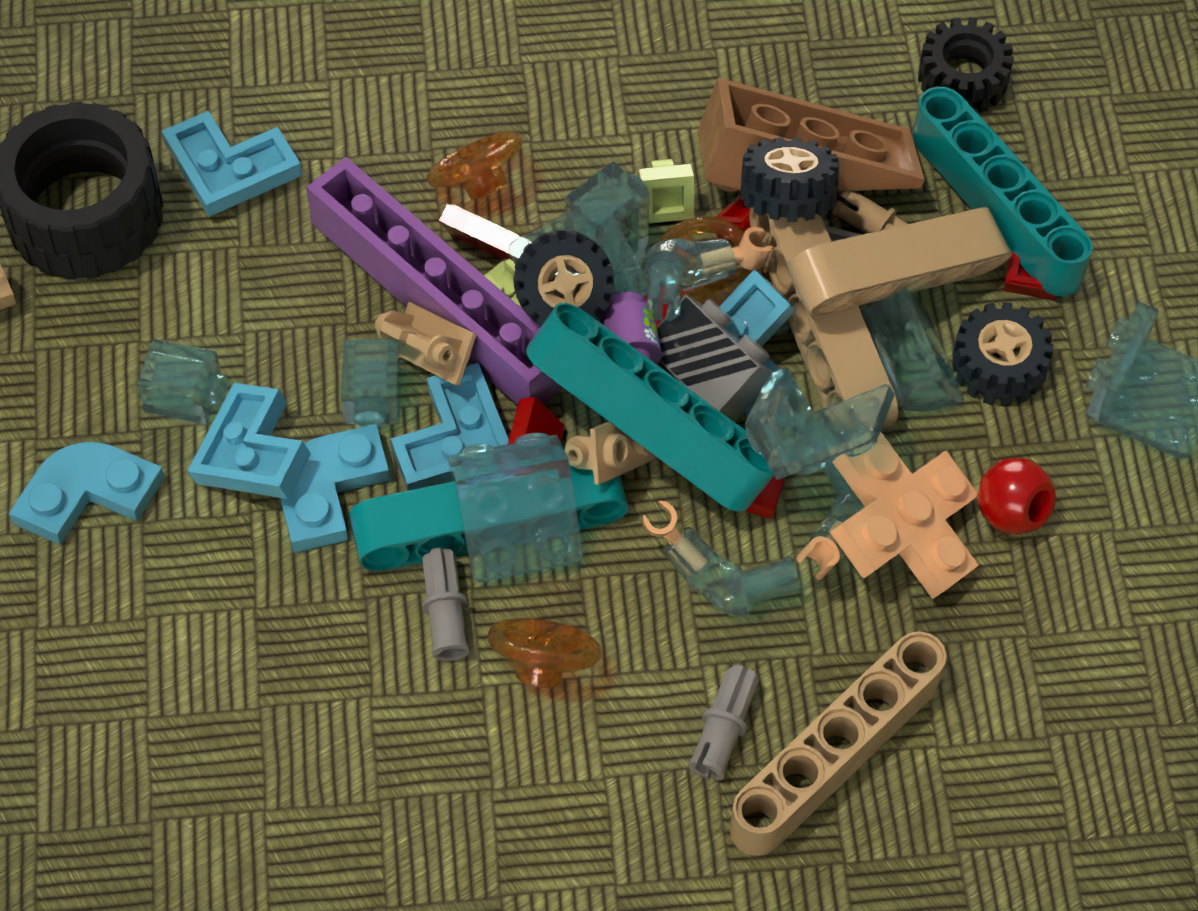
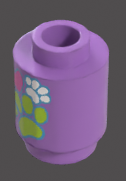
(633, 323)

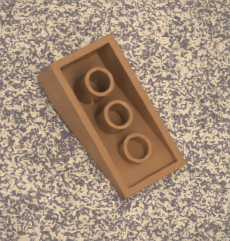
(868, 150)

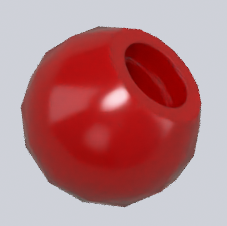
(1016, 496)

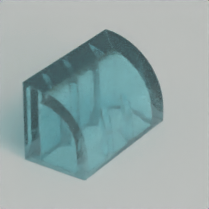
(912, 353)

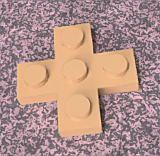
(905, 516)

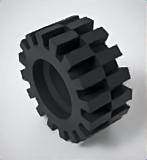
(973, 44)

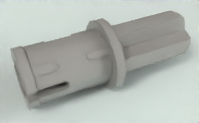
(445, 605)
(724, 723)

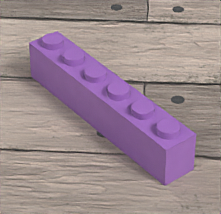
(429, 273)

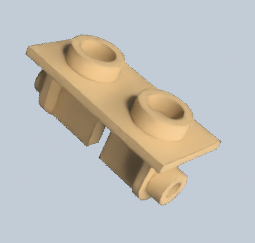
(428, 341)
(606, 452)

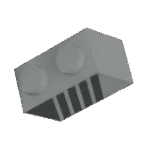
(712, 358)

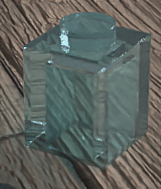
(181, 382)
(371, 382)

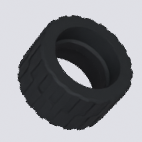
(73, 141)

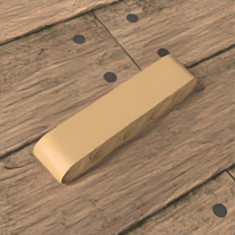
(898, 258)
(832, 344)
(829, 766)

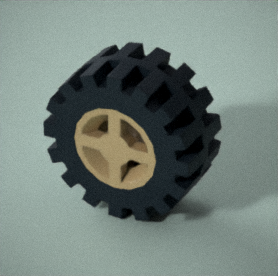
(789, 179)
(563, 253)
(1010, 335)

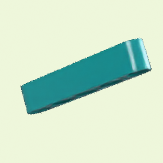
(993, 177)
(649, 406)
(408, 524)

